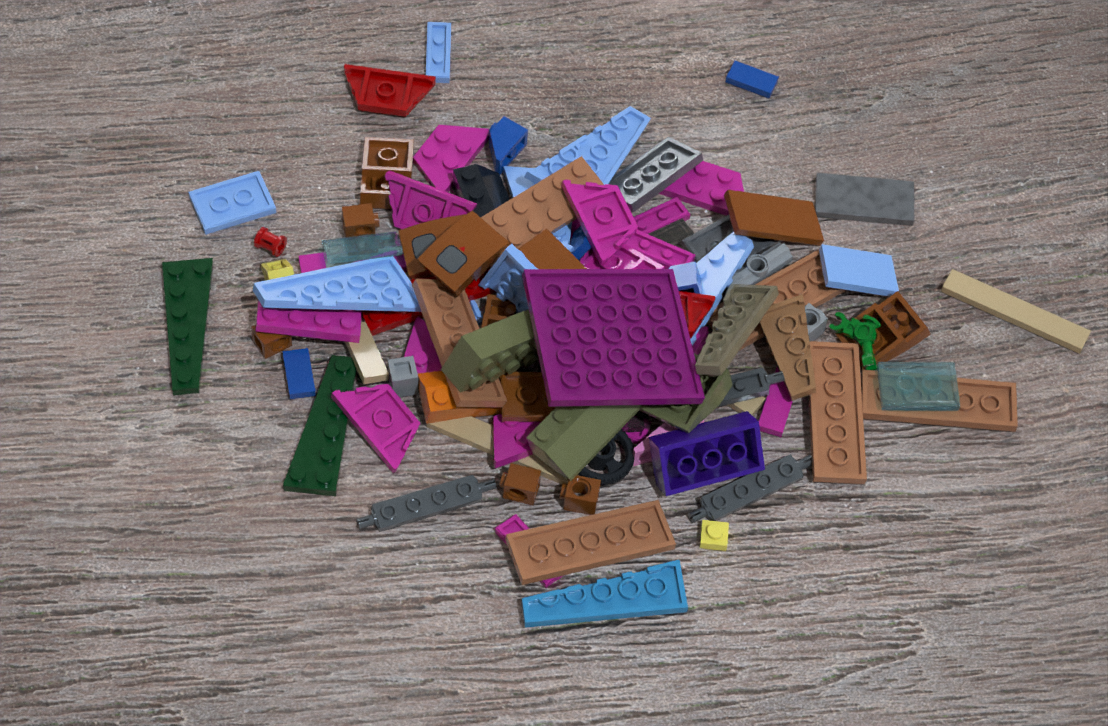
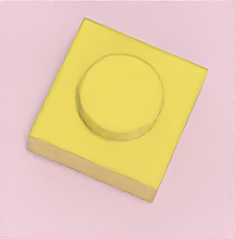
(714, 535)

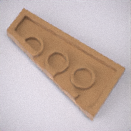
(789, 343)

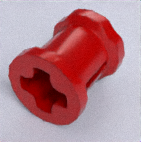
(270, 241)

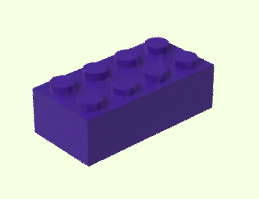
(707, 454)

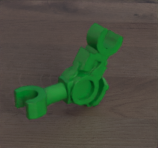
(862, 332)

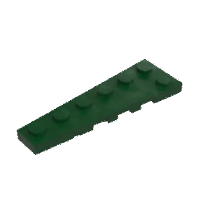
(187, 305)
(321, 445)

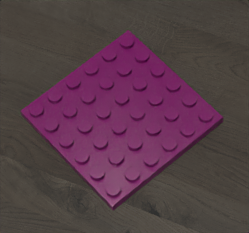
(611, 337)

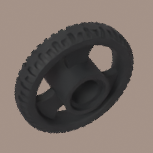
(615, 469)

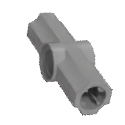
(765, 263)

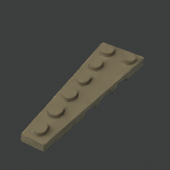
(737, 319)

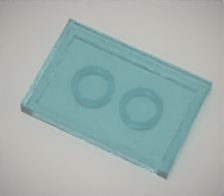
(362, 247)
(918, 386)

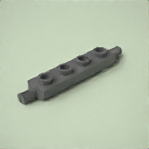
(751, 385)
(750, 488)
(426, 503)

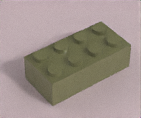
(492, 352)

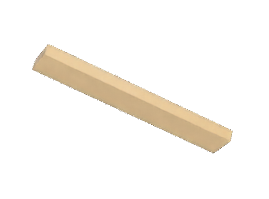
(1016, 311)
(480, 436)

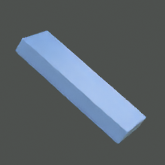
(438, 51)

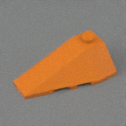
(439, 403)

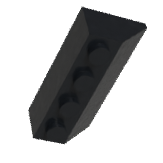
(480, 186)

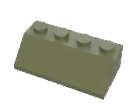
(577, 434)

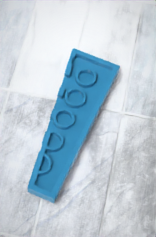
(637, 594)

